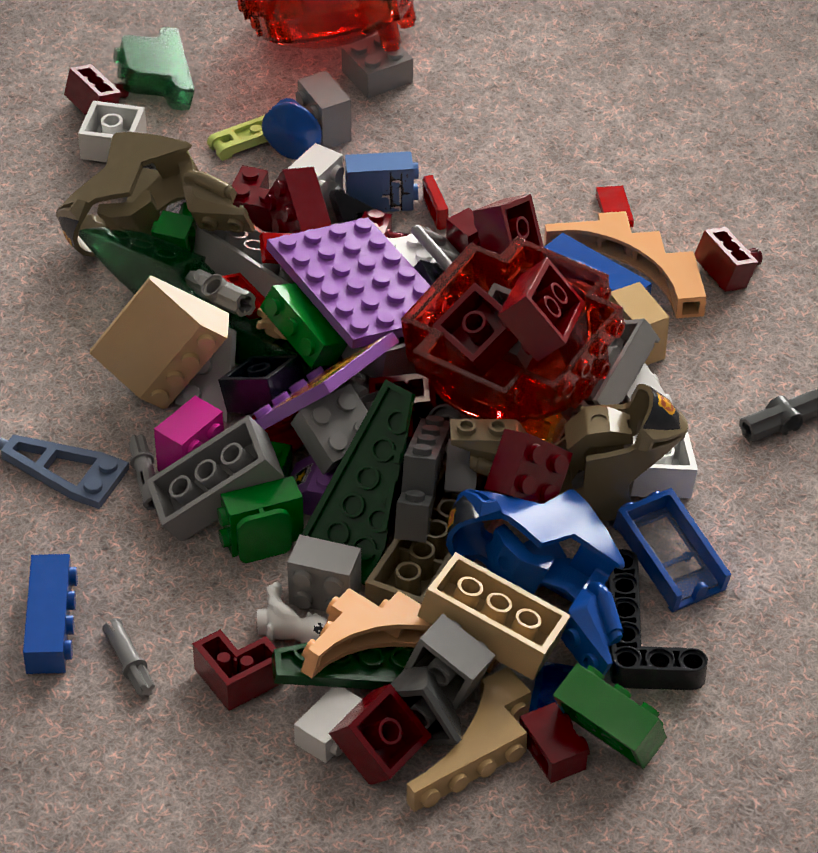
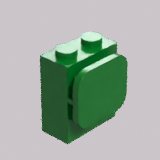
(261, 519)

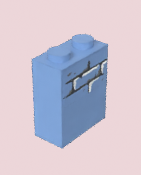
(382, 180)

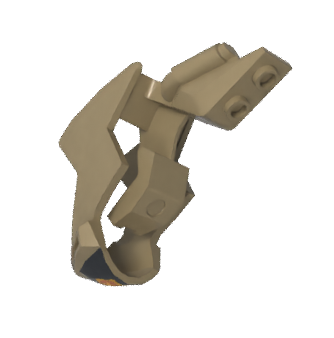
(149, 191)
(597, 445)

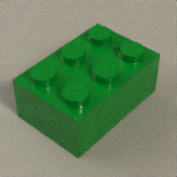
(611, 714)

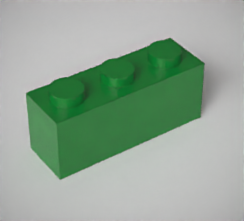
(303, 325)

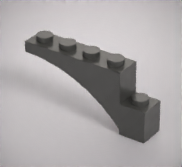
(420, 479)

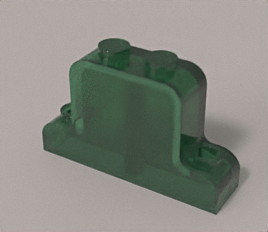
(156, 67)

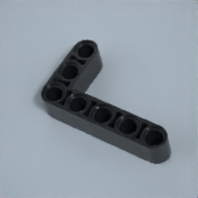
(647, 666)

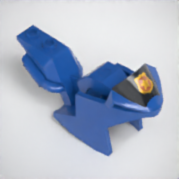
(542, 561)

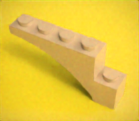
(486, 745)

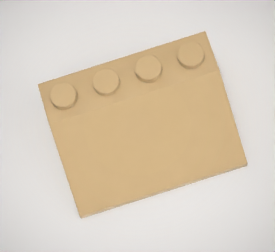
(161, 341)

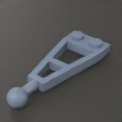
(91, 490)

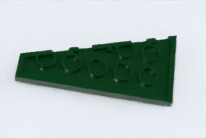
(364, 487)
(358, 670)

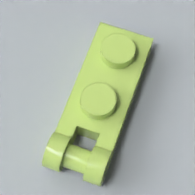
(237, 138)

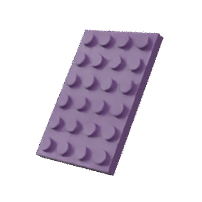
(352, 278)

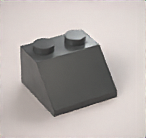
(430, 705)

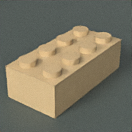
(496, 612)

